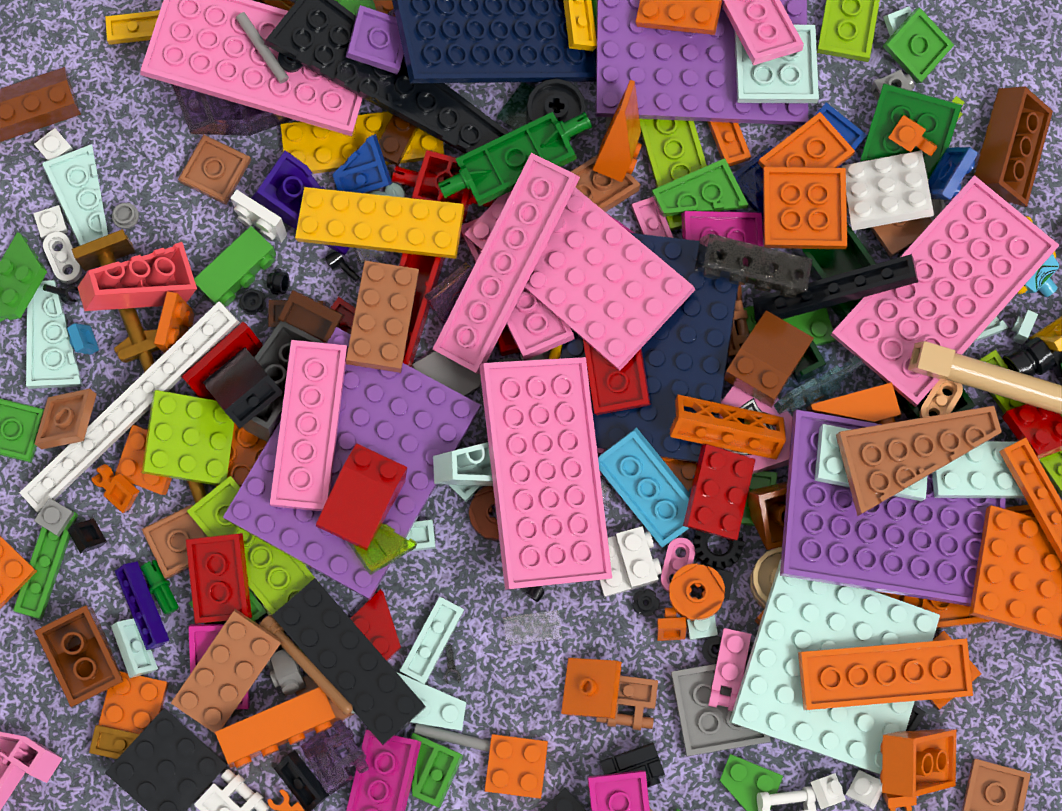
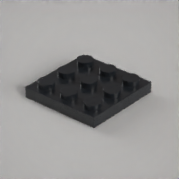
(166, 766)

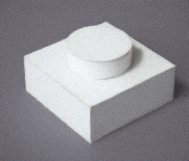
(53, 145)
(50, 221)
(865, 789)
(828, 791)

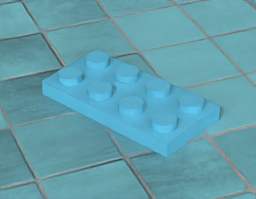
(646, 486)

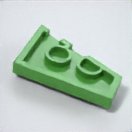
(703, 190)

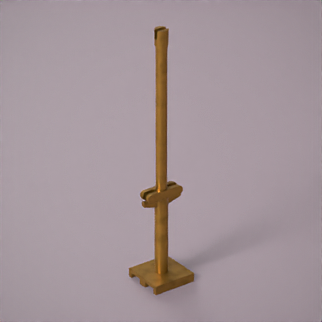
(140, 342)

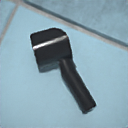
(335, 259)
(62, 292)
(535, 593)

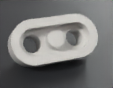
(61, 259)

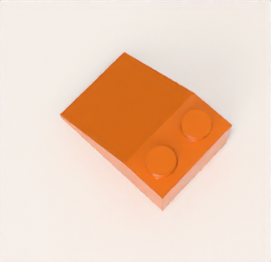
(620, 143)
(869, 405)
(918, 762)

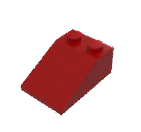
(362, 496)

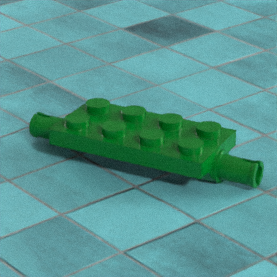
(498, 164)

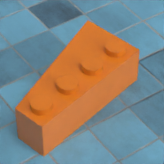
(275, 727)

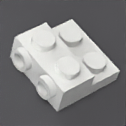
(630, 562)

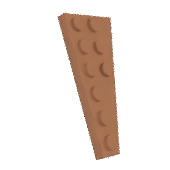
(898, 454)

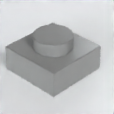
(54, 517)

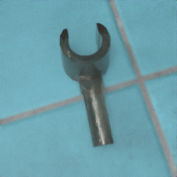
(450, 664)

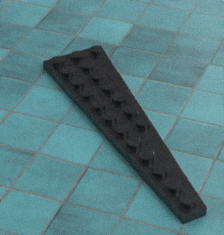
(318, 38)

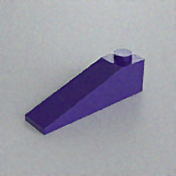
(284, 188)

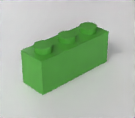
(235, 267)

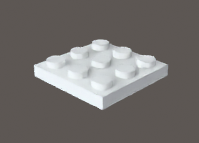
(888, 190)

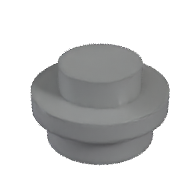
(125, 215)

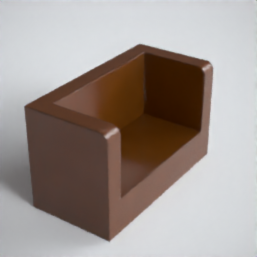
(310, 316)

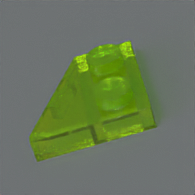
(384, 549)

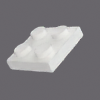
(253, 213)

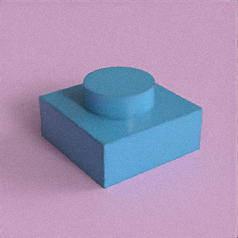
(82, 339)

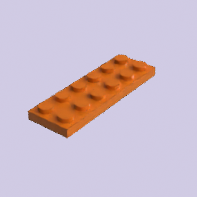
(885, 674)

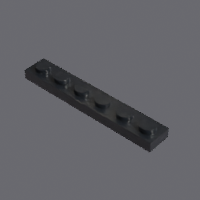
(840, 288)

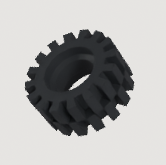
(713, 560)

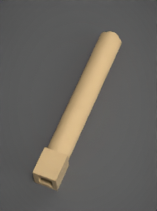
(946, 364)

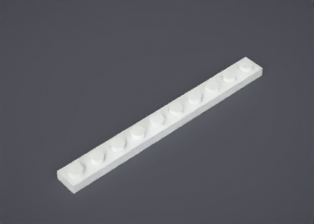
(130, 406)

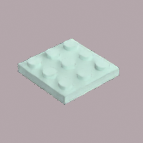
(781, 79)

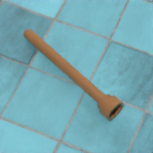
(312, 671)

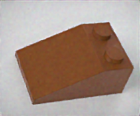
(768, 358)
(79, 655)

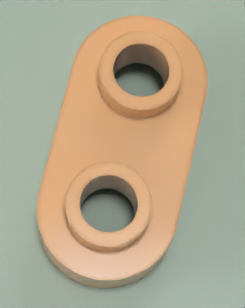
(940, 403)

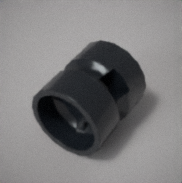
(1032, 359)

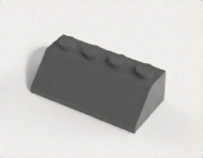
(274, 360)

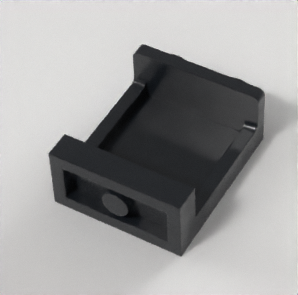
(242, 387)

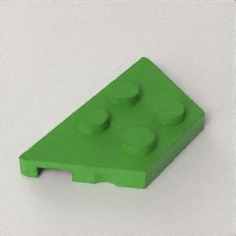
(19, 278)

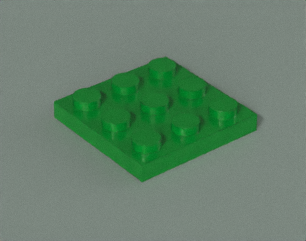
(932, 113)

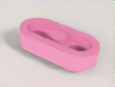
(673, 563)

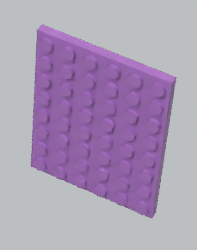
(679, 71)
(387, 412)
(894, 548)

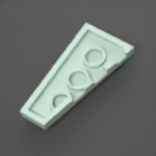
(78, 192)

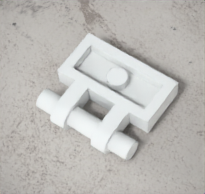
(219, 800)

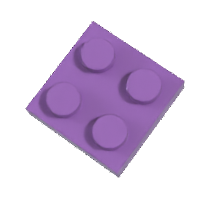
(376, 40)

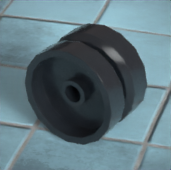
(557, 97)

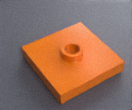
(591, 688)

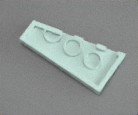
(48, 350)
(440, 710)

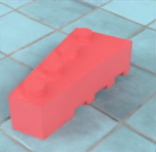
(138, 281)

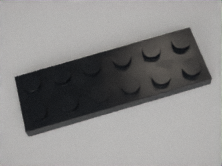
(349, 661)

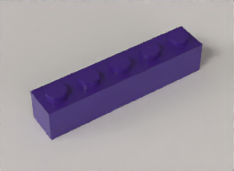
(142, 605)

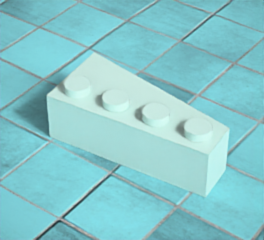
(464, 466)

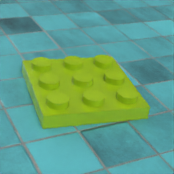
(187, 439)

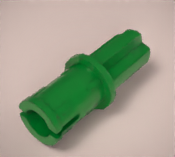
(159, 587)

